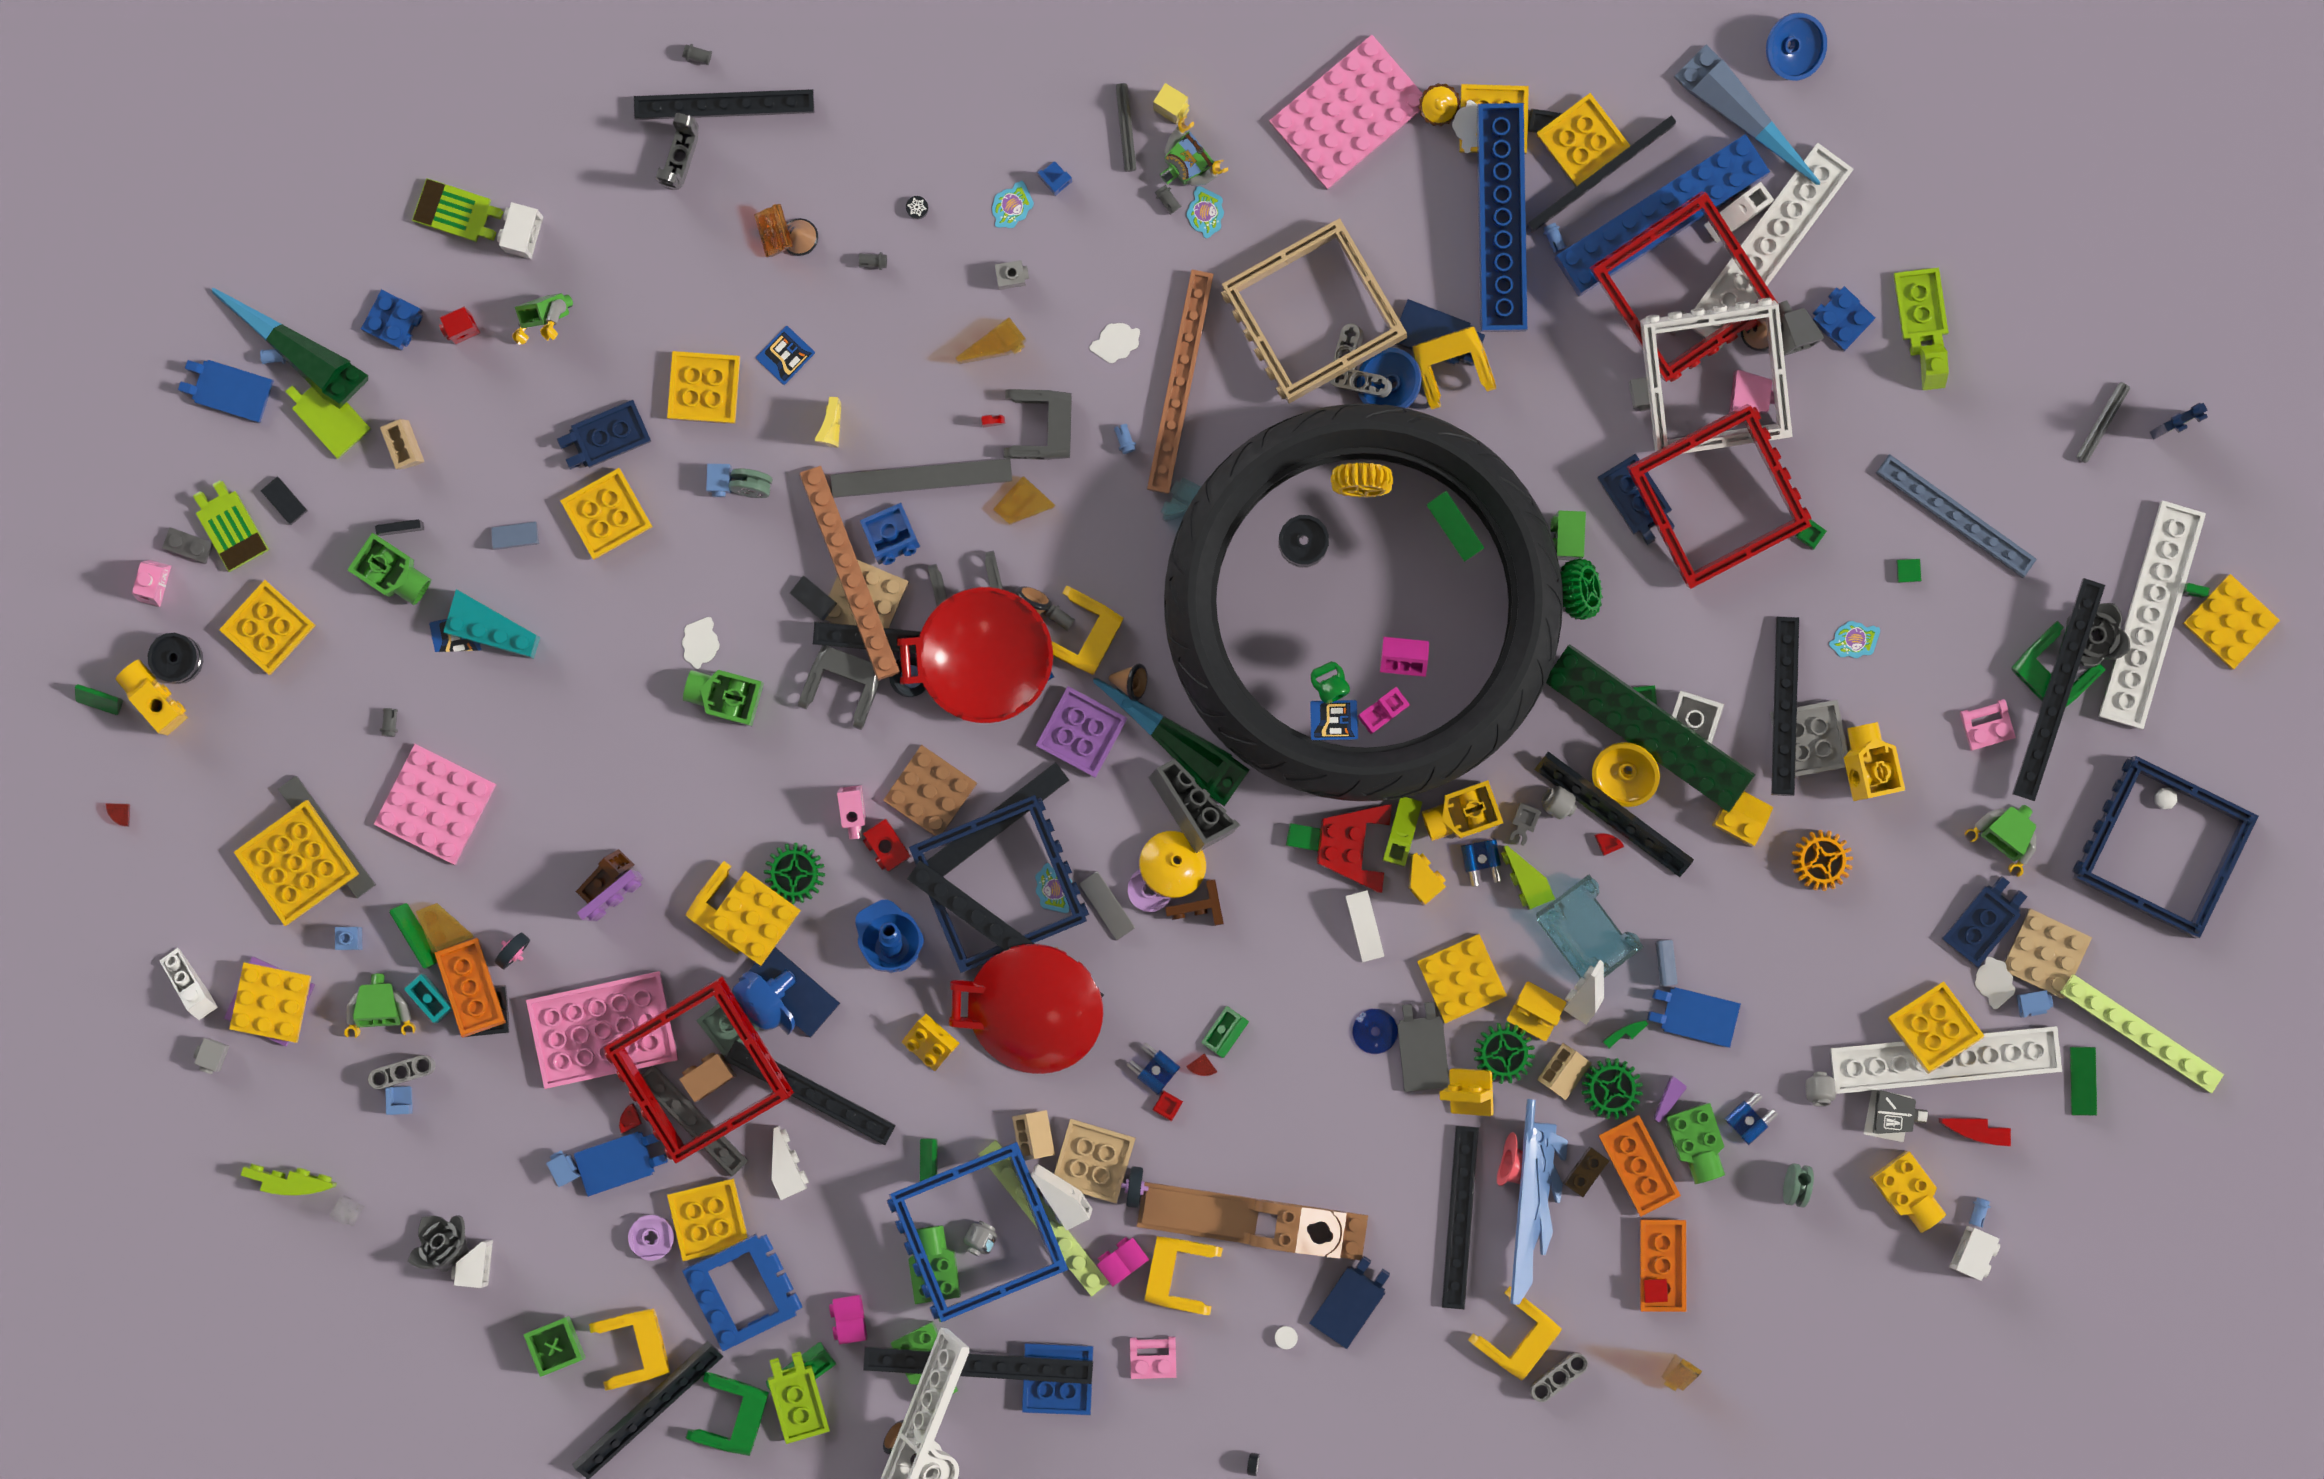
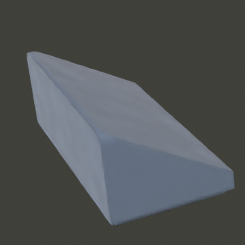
(515, 535)
(1666, 962)

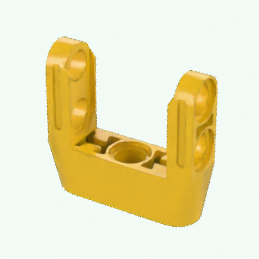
(1446, 348)
(1099, 637)
(701, 912)
(1162, 1272)
(649, 1343)
(1530, 1348)

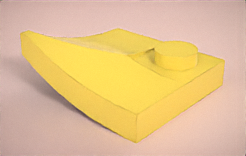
(830, 428)

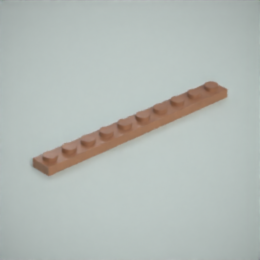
(1180, 381)
(849, 573)

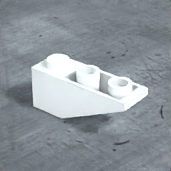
(1743, 209)
(188, 984)
(1588, 994)
(785, 1172)
(1065, 1200)

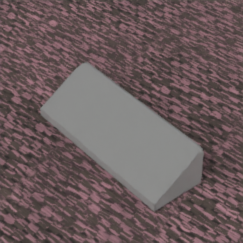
(1107, 905)

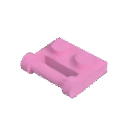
(1989, 732)
(1153, 1365)

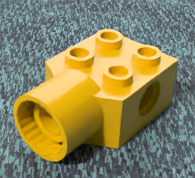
(147, 694)
(1872, 764)
(1463, 813)
(1909, 1191)

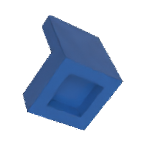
(1055, 178)

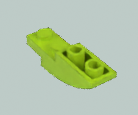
(297, 1182)

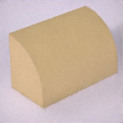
(402, 444)
(1564, 1071)
(1033, 1135)

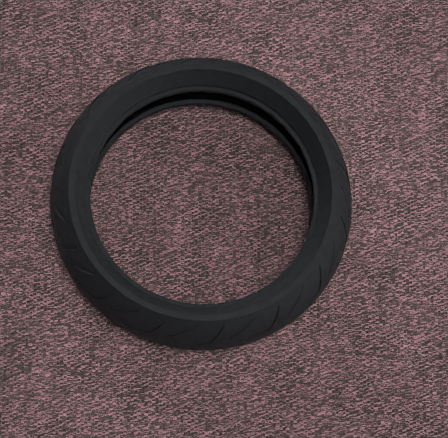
(1394, 437)

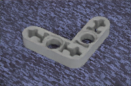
(1350, 376)

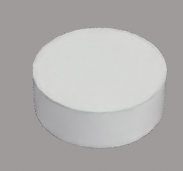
(1286, 1337)

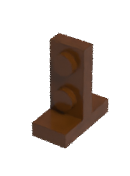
(607, 873)
(1200, 907)

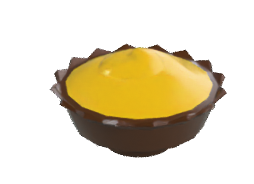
(1439, 104)

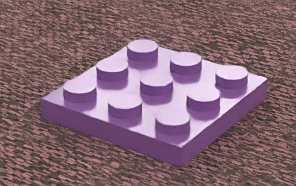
(1081, 731)
(611, 896)

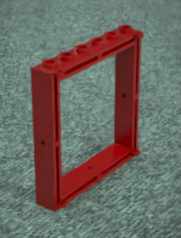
(1727, 332)
(1779, 475)
(650, 1108)

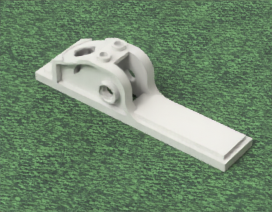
(926, 1415)

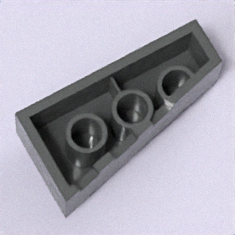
(1191, 807)

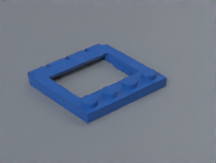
(713, 1305)

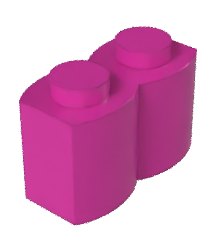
(1122, 1261)
(849, 1319)

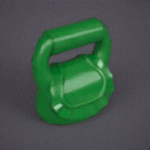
(1333, 687)

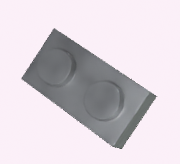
(187, 545)

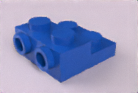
(1842, 318)
(392, 320)
(890, 534)

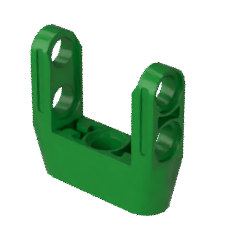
(2036, 676)
(747, 1421)

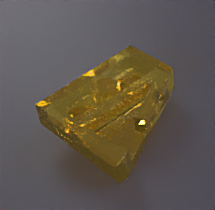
(1022, 502)
(441, 928)

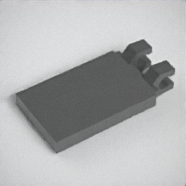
(1422, 1050)

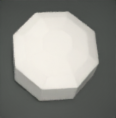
(2165, 798)

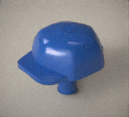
(888, 937)
(763, 1000)

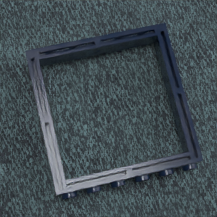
(2112, 810)
(1053, 850)

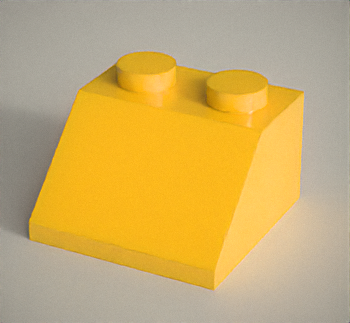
(1745, 820)

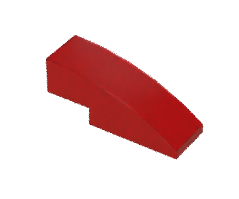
(1978, 1130)

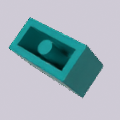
(429, 998)

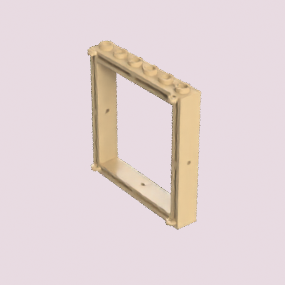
(1281, 259)

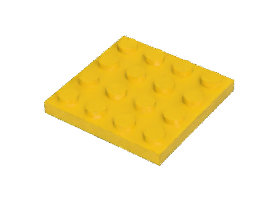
(296, 863)

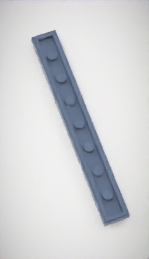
(1956, 516)

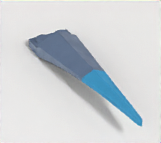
(1718, 87)

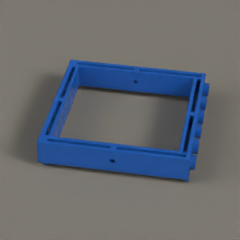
(922, 1266)

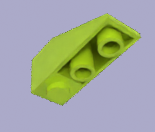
(1402, 831)
(1532, 884)

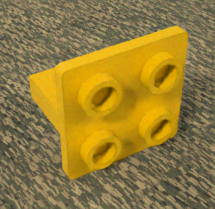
(1536, 1011)
(930, 1042)
(1469, 1092)

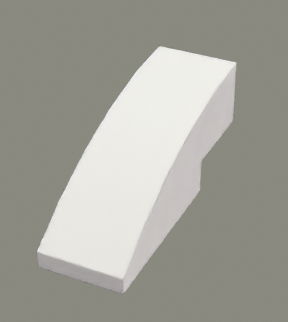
(1364, 926)

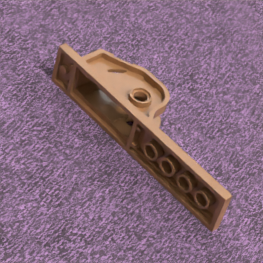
(1236, 1218)

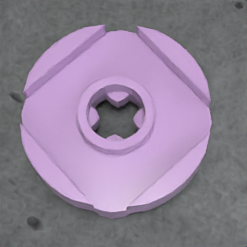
(1141, 900)
(661, 1245)

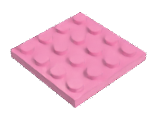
(435, 804)

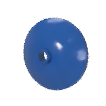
(1806, 48)
(1395, 366)

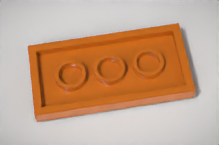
(470, 987)
(1639, 1165)
(1664, 1258)

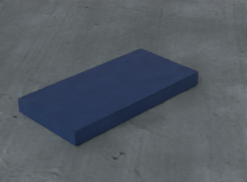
(804, 1000)

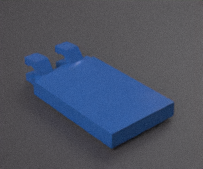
(228, 389)
(1697, 1016)
(617, 1162)

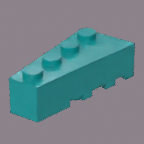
(482, 625)

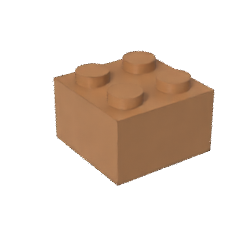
(707, 1077)

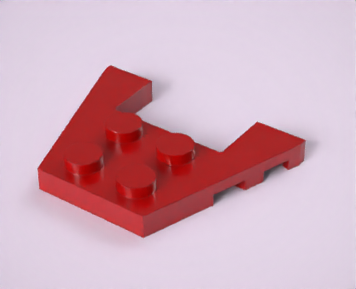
(1343, 844)

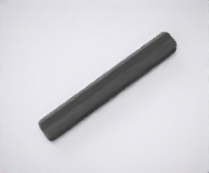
(1125, 127)
(2103, 422)

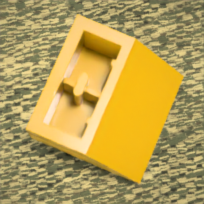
(1422, 880)

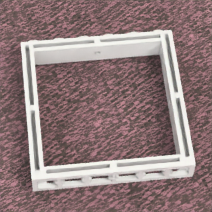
(1719, 315)

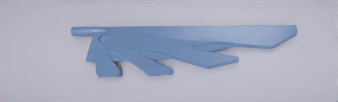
(1533, 1209)

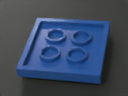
(1057, 1396)

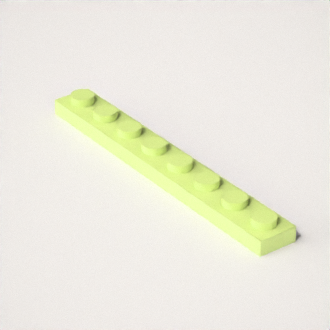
(2142, 1033)
(1074, 1255)

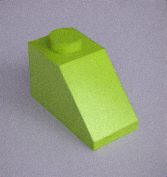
(1934, 366)

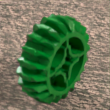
(1581, 589)
(795, 863)
(1501, 1039)
(1617, 1079)

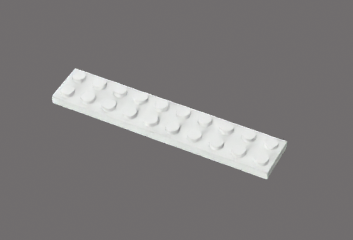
(1778, 231)
(2152, 614)
(1992, 1057)

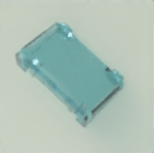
(1585, 930)

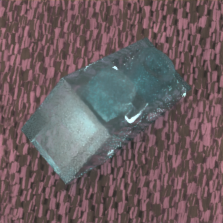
(1183, 495)

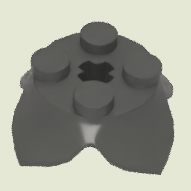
(2113, 641)
(441, 1243)

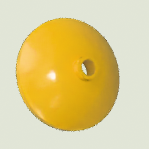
(1626, 786)
(1163, 874)

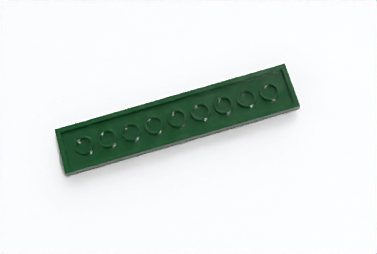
(1650, 727)

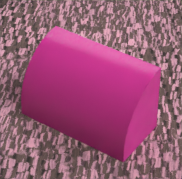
(1404, 656)

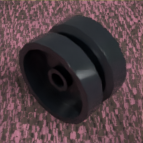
(1310, 553)
(163, 651)

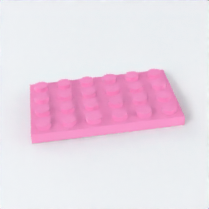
(1348, 112)
(579, 1023)

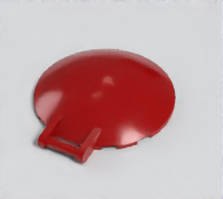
(981, 655)
(1031, 1008)

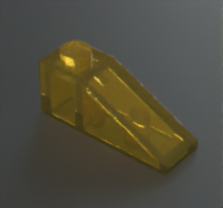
(997, 343)
(1680, 1373)

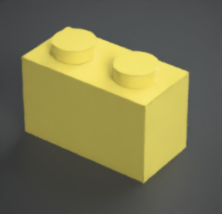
(1171, 104)

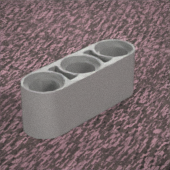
(391, 1076)
(1547, 1378)

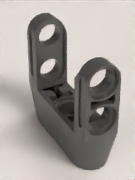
(684, 125)
(1058, 424)
(938, 584)
(845, 666)

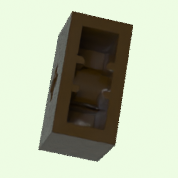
(1586, 1171)

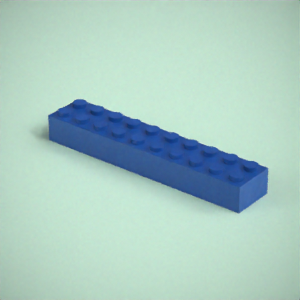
(1719, 176)
(1502, 217)

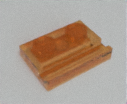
(773, 230)

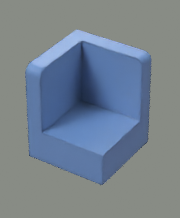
(398, 1100)

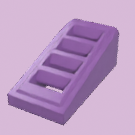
(1670, 1096)

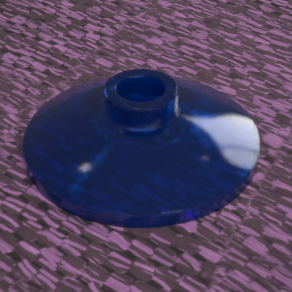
(1362, 1031)

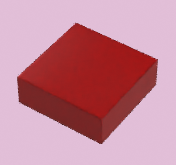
(1167, 1105)
(1655, 1290)

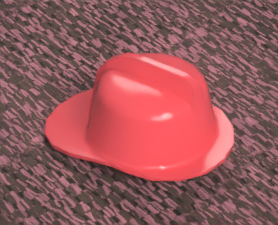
(1511, 1162)

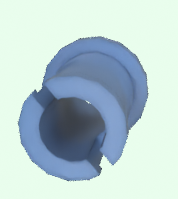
(1554, 237)
(271, 356)
(1124, 438)
(1979, 1212)

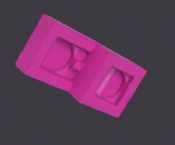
(1383, 710)

